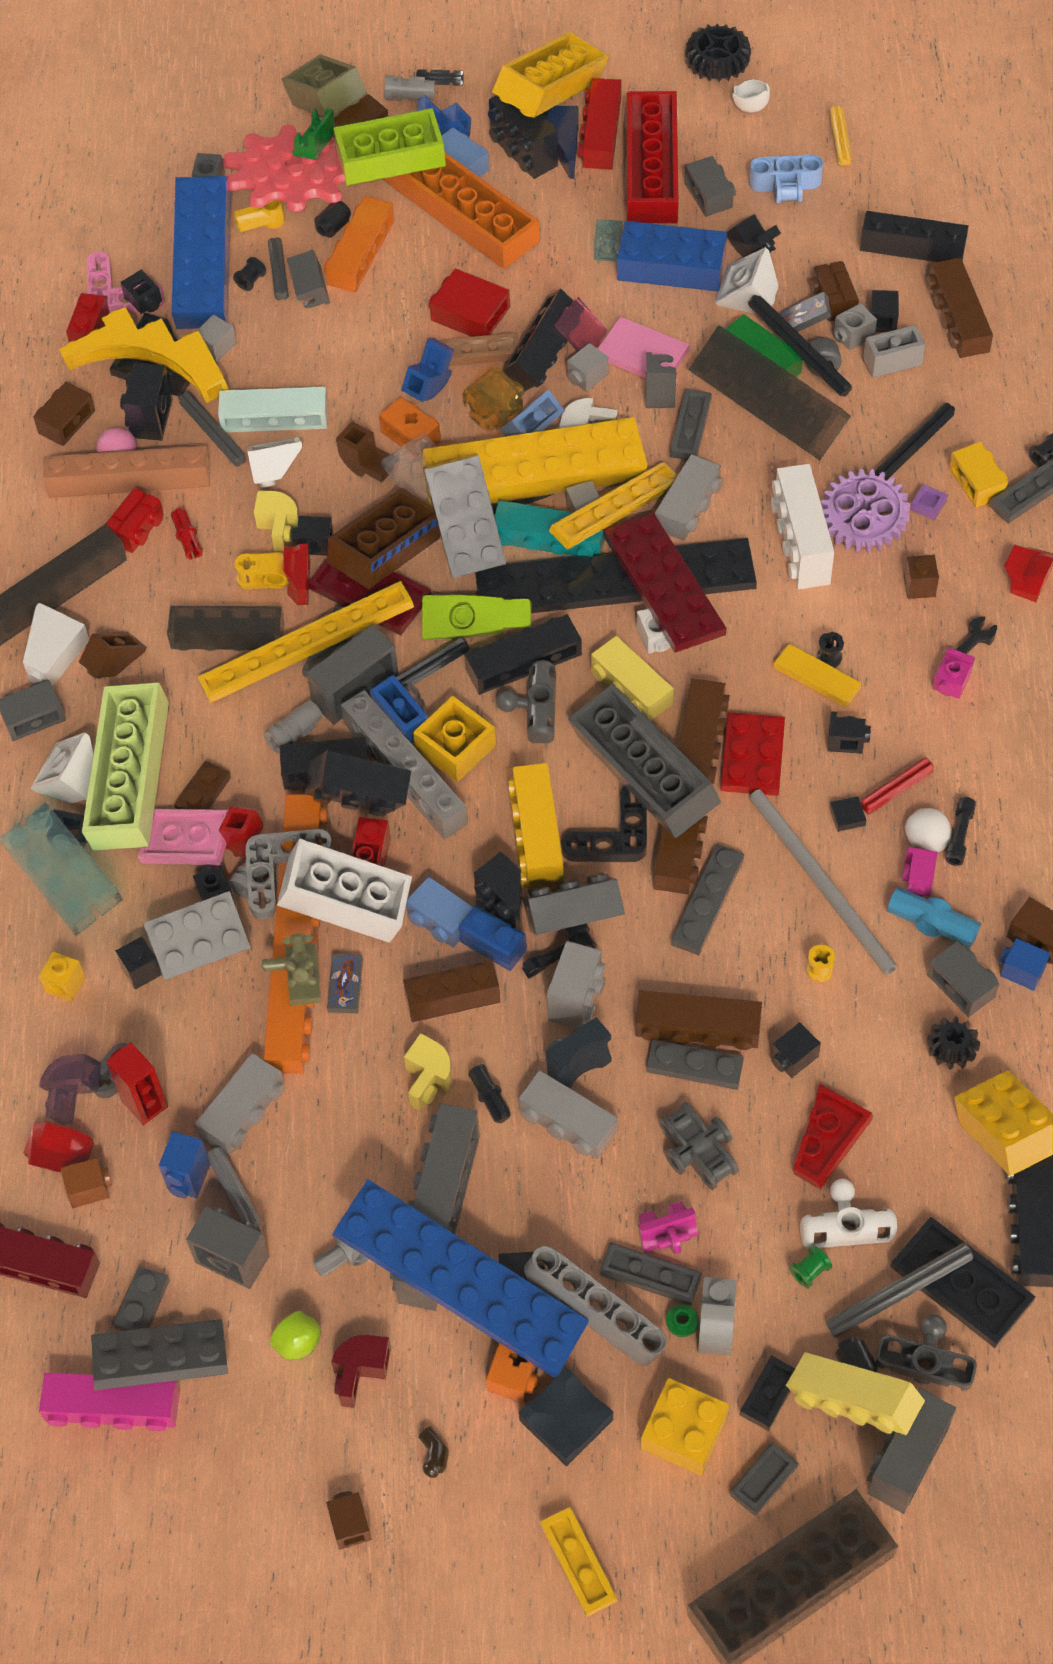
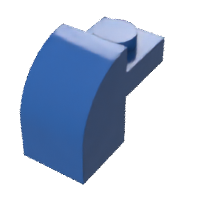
(449, 117)
(431, 374)

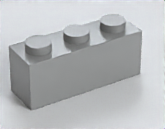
(689, 497)
(240, 1104)
(567, 1115)

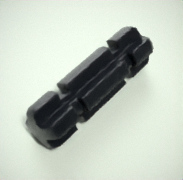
(442, 77)

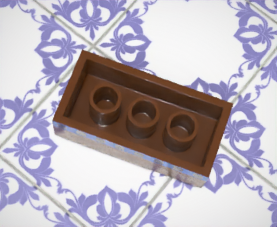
(383, 538)

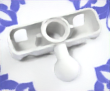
(865, 1221)

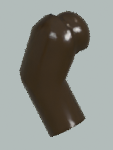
(437, 1453)

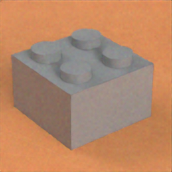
(575, 985)

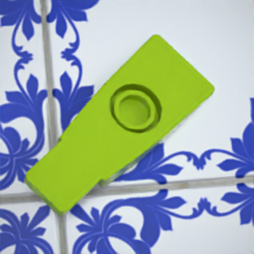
(471, 616)

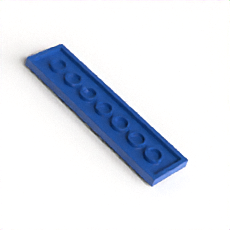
(461, 1278)

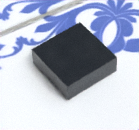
(847, 814)

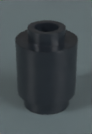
(332, 219)
(856, 1353)

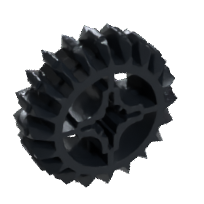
(718, 52)

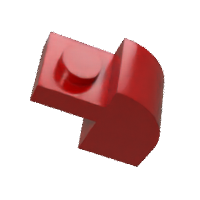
(238, 827)

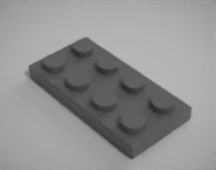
(158, 1354)

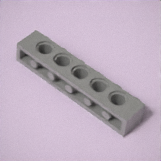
(392, 748)

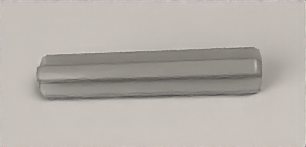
(233, 1186)

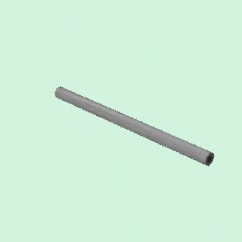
(823, 882)

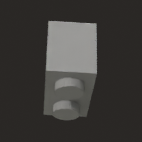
(894, 351)

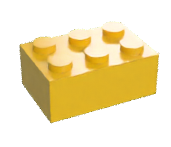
(1007, 1122)

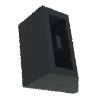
(500, 889)

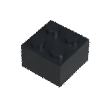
(147, 401)

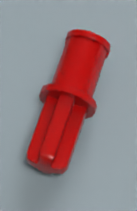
(186, 533)

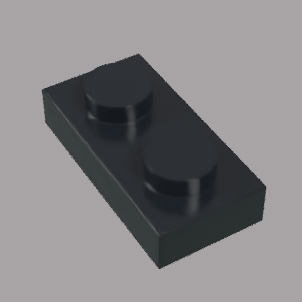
(768, 1394)

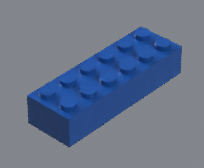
(200, 250)

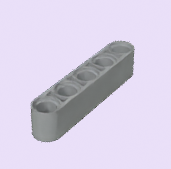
(611, 1306)

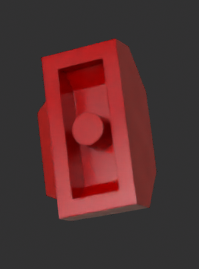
(297, 569)
(1028, 571)
(56, 1146)

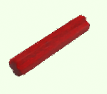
(897, 785)

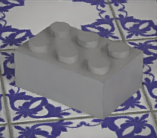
(196, 935)

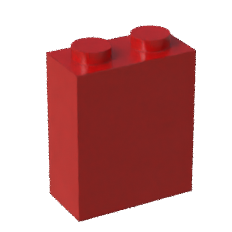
(469, 304)

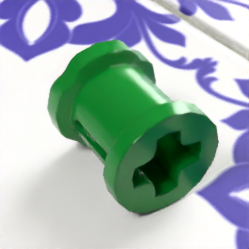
(810, 1267)

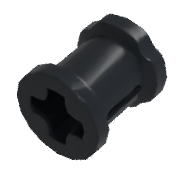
(249, 274)
(1043, 452)
(827, 647)

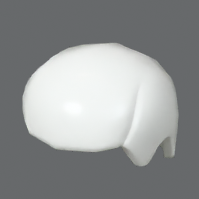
(751, 95)
(928, 829)

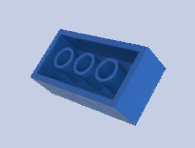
(671, 256)

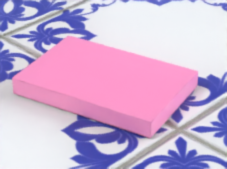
(630, 341)
(185, 837)

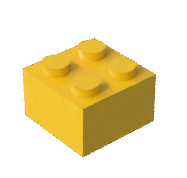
(455, 739)
(685, 1426)

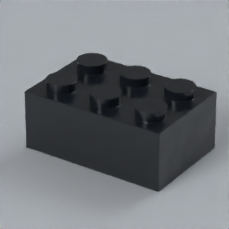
(524, 138)
(357, 783)

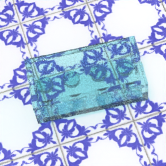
(60, 869)

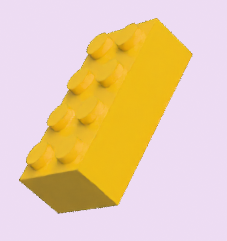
(535, 827)

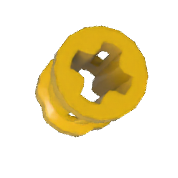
(820, 963)

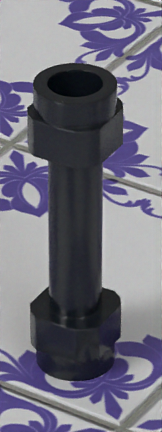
(964, 812)

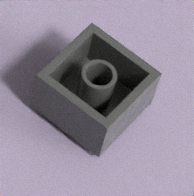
(228, 1246)

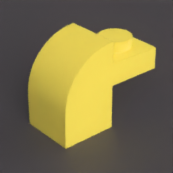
(276, 512)
(432, 1066)

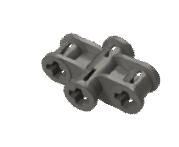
(698, 1145)

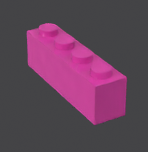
(74, 1400)

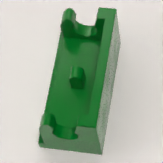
(315, 137)

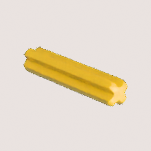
(840, 136)

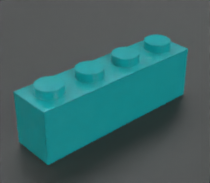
(530, 526)

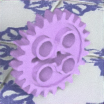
(865, 510)

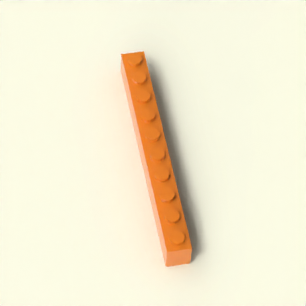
(289, 1024)

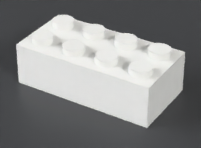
(802, 526)
(344, 890)

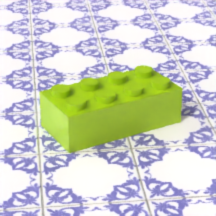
(389, 146)

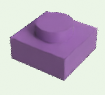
(928, 502)

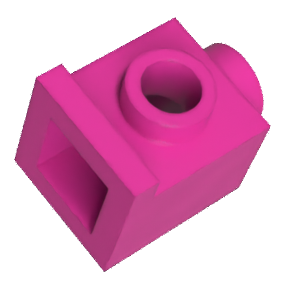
(953, 673)
(919, 870)

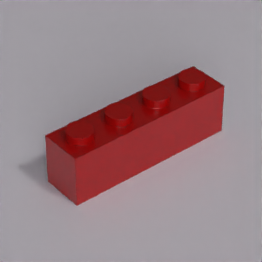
(601, 123)

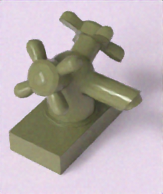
(301, 967)

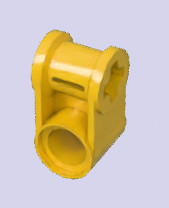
(264, 571)

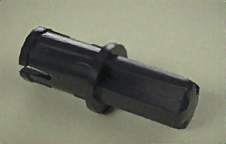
(489, 1093)

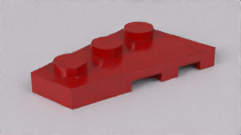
(830, 1135)

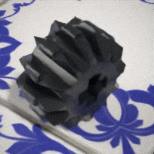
(953, 1042)

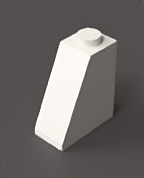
(52, 644)

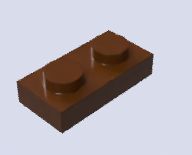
(203, 787)

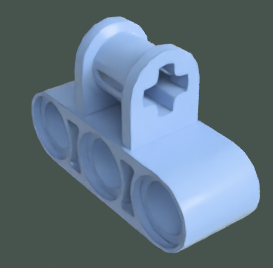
(786, 175)

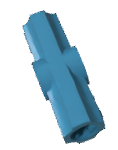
(934, 917)

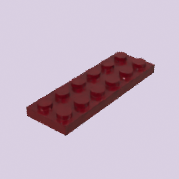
(664, 582)

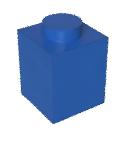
(1024, 964)

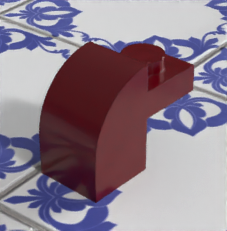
(359, 1357)

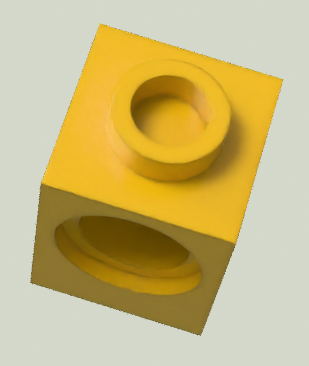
(62, 976)

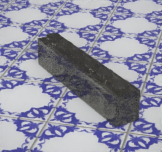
(59, 580)

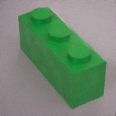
(766, 344)

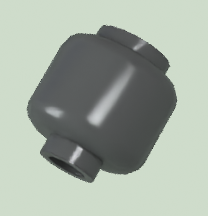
(829, 350)

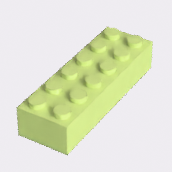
(125, 767)

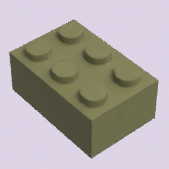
(324, 85)

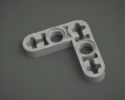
(272, 855)

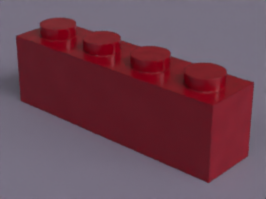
(47, 1261)

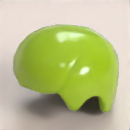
(296, 1336)

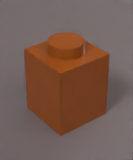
(86, 1182)

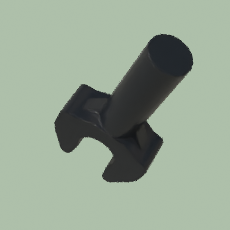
(977, 635)

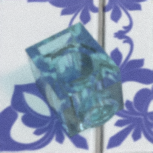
(607, 239)

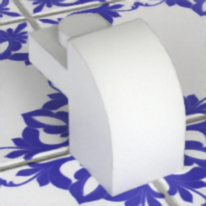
(582, 412)

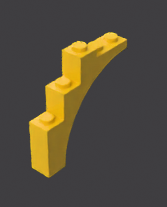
(151, 343)

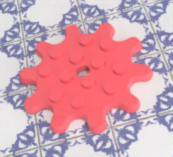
(277, 175)

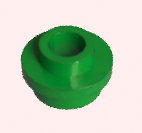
(678, 1329)

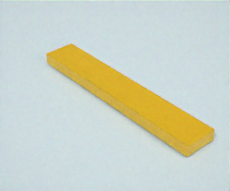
(613, 505)

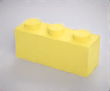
(621, 666)

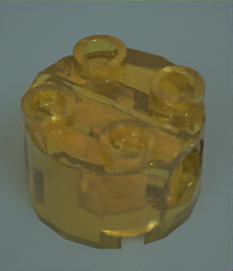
(493, 399)

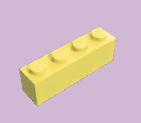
(855, 1393)

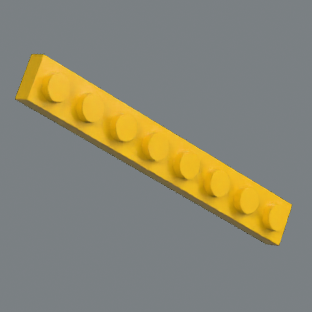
(305, 642)

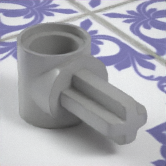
(336, 1257)

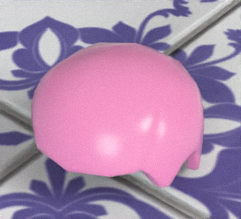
(116, 440)

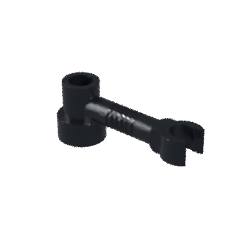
(575, 934)

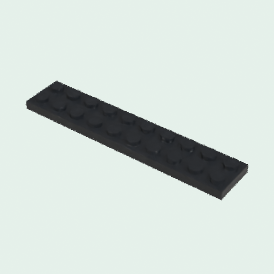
(602, 580)

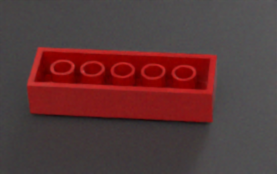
(652, 157)

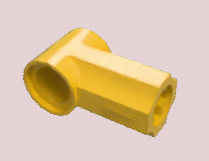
(251, 217)

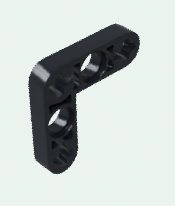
(619, 840)

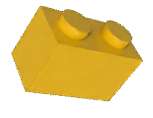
(978, 474)

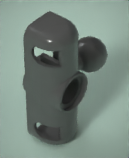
(540, 687)
(906, 1363)

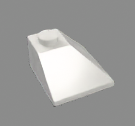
(747, 278)
(272, 460)
(67, 770)

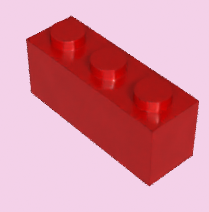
(137, 1083)

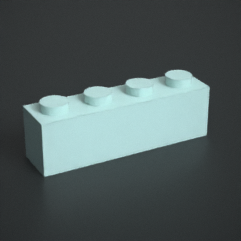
(273, 409)

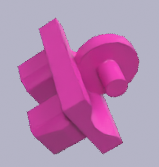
(668, 1230)

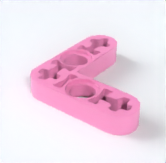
(112, 294)

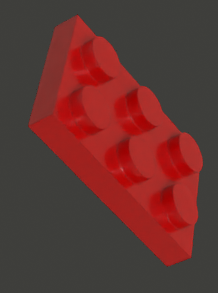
(753, 753)

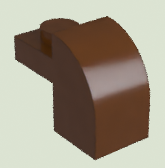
(359, 452)

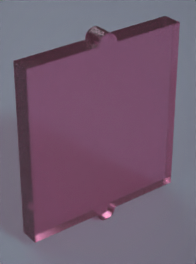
(580, 325)

